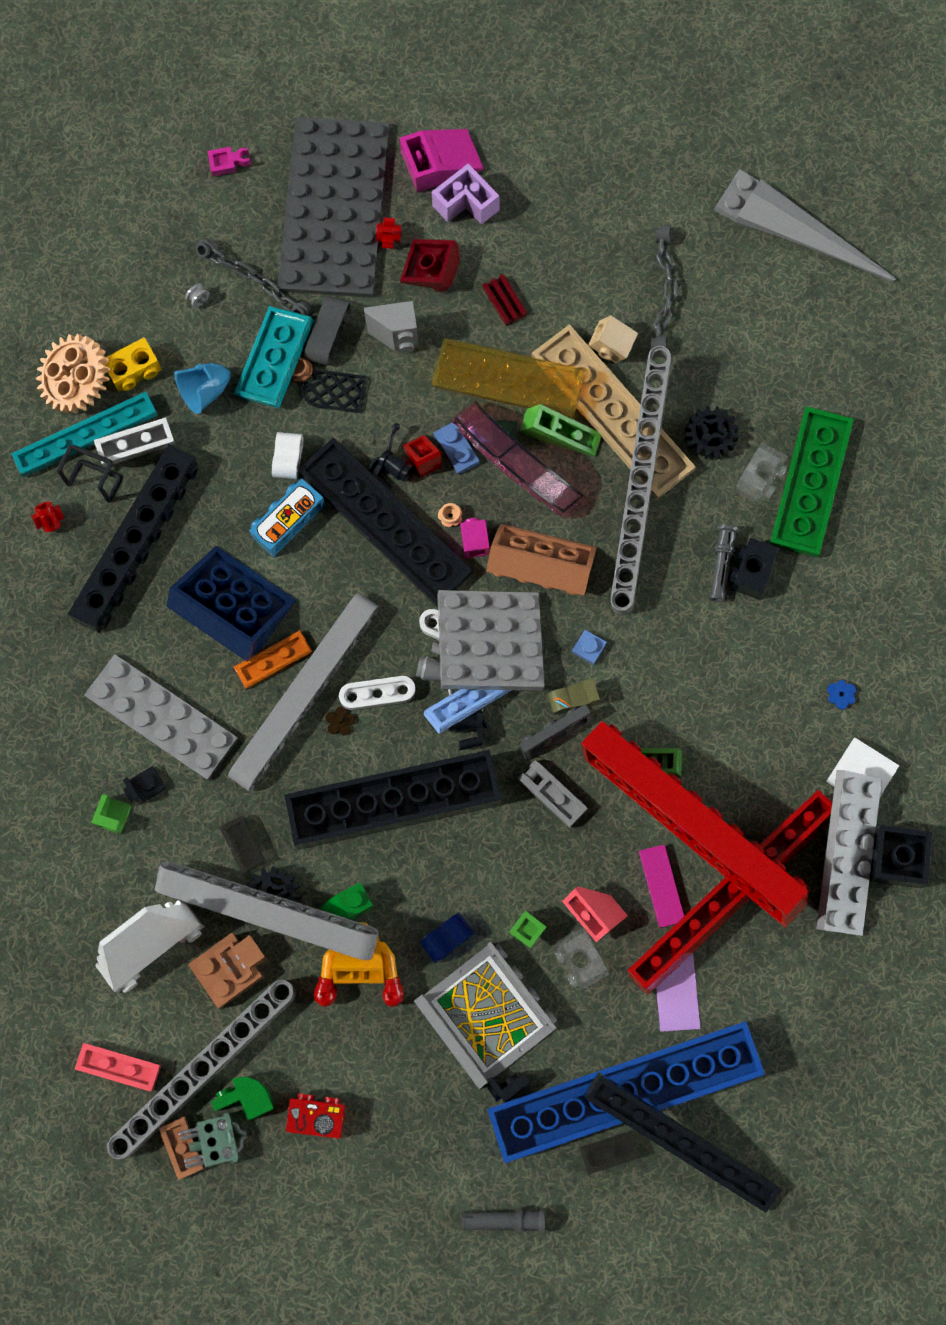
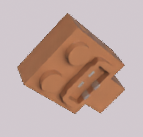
(229, 968)

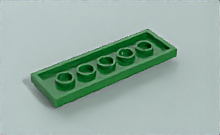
(811, 482)

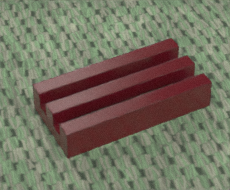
(495, 283)

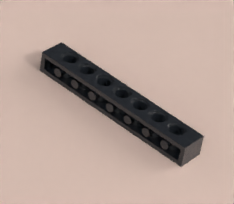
(172, 461)

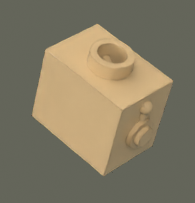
(612, 339)

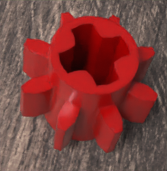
(388, 233)
(47, 516)

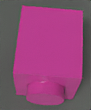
(475, 538)

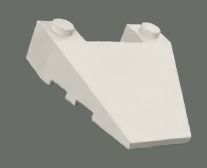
(143, 941)

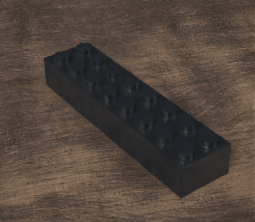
(392, 799)

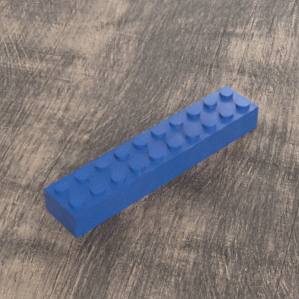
(657, 1078)

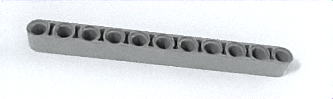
(641, 467)

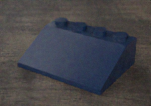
(230, 603)

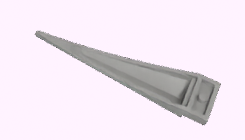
(765, 209)

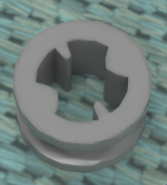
(197, 295)

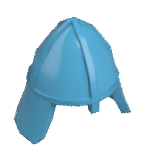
(202, 384)

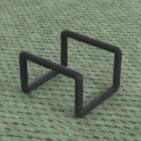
(106, 471)

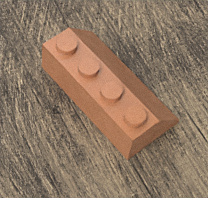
(541, 559)

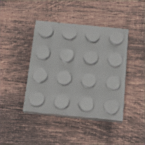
(490, 640)

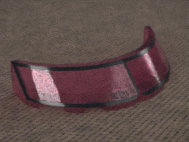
(516, 460)

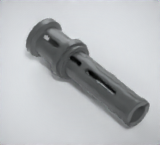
(724, 551)
(517, 1221)

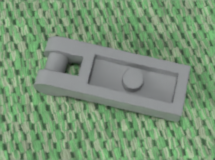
(553, 794)

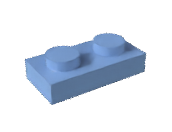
(456, 448)

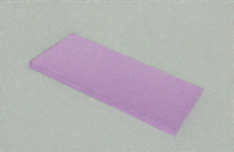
(679, 999)

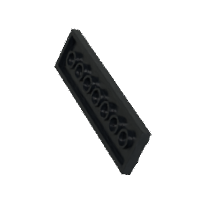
(384, 521)

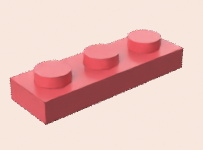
(118, 1067)

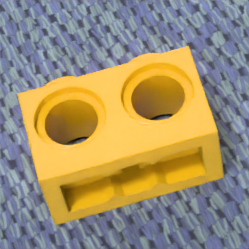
(129, 359)

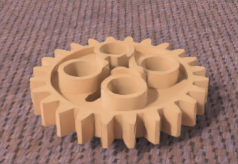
(73, 374)

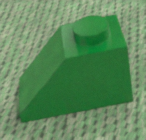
(349, 903)

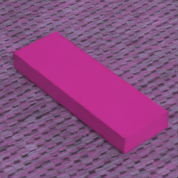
(661, 886)

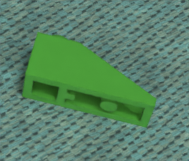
(559, 430)

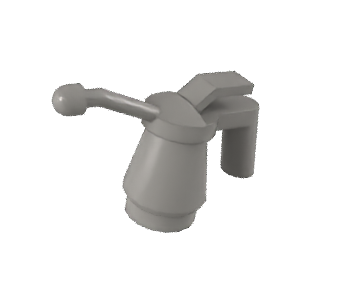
(430, 668)

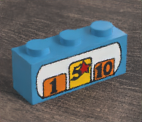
(286, 517)

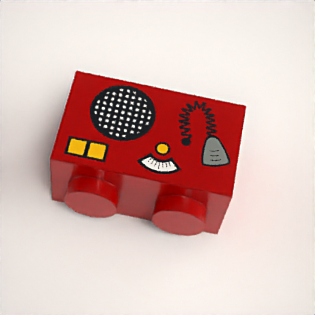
(316, 1117)

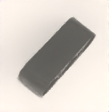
(326, 329)

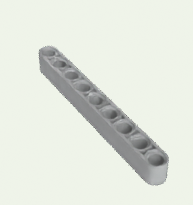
(302, 691)
(267, 910)
(190, 1075)

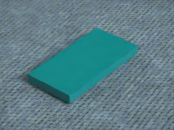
(274, 357)

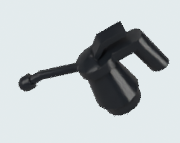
(399, 467)
(472, 722)

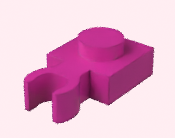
(223, 161)

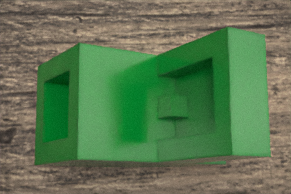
(252, 1094)

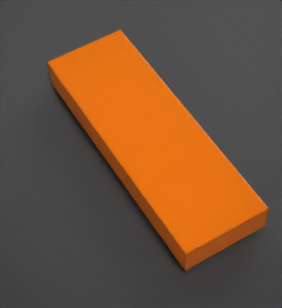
(273, 659)

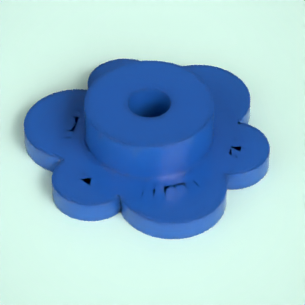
(847, 690)

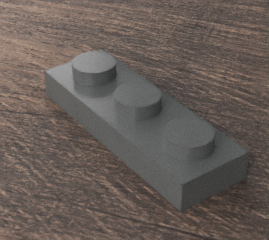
(555, 732)

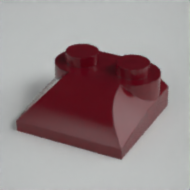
(431, 264)

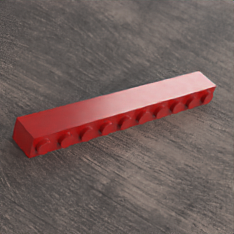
(726, 898)

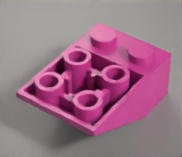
(437, 156)

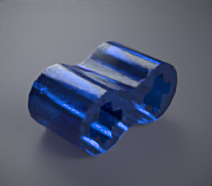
(447, 937)

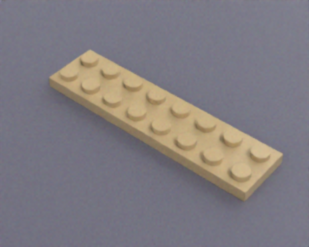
(614, 410)

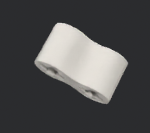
(287, 455)

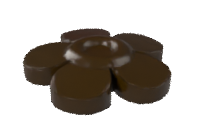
(339, 721)

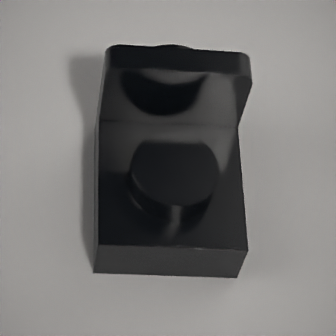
(143, 786)
(513, 1086)

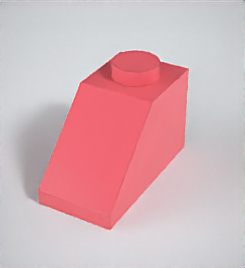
(594, 911)

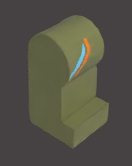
(574, 696)

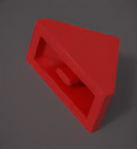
(423, 455)

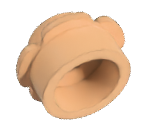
(450, 508)

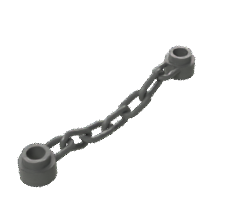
(663, 236)
(212, 249)

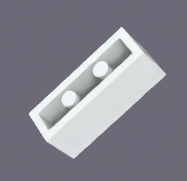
(135, 441)

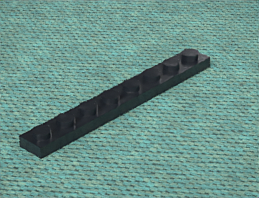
(682, 1142)

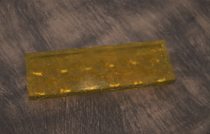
(507, 377)

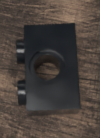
(760, 555)

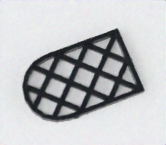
(362, 378)

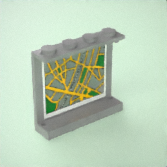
(486, 1014)

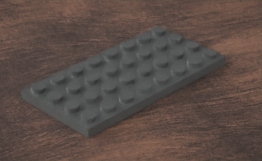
(333, 207)

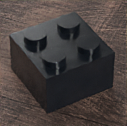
(901, 857)

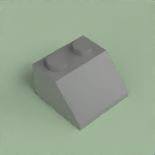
(393, 325)

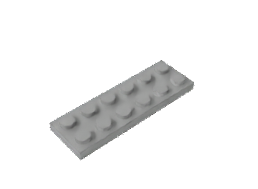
(161, 717)
(849, 853)

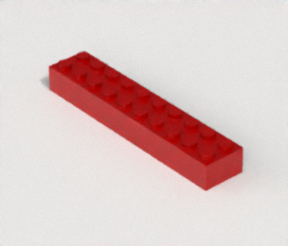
(696, 824)

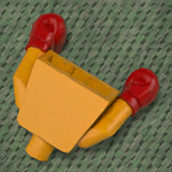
(347, 969)

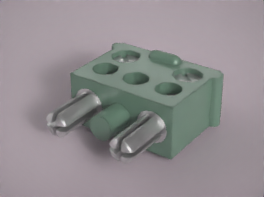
(224, 1141)

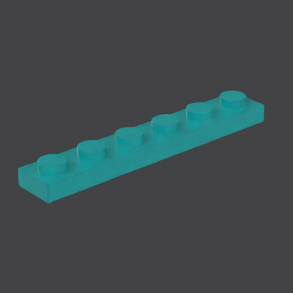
(82, 434)

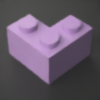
(465, 191)

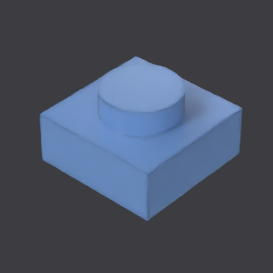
(589, 647)

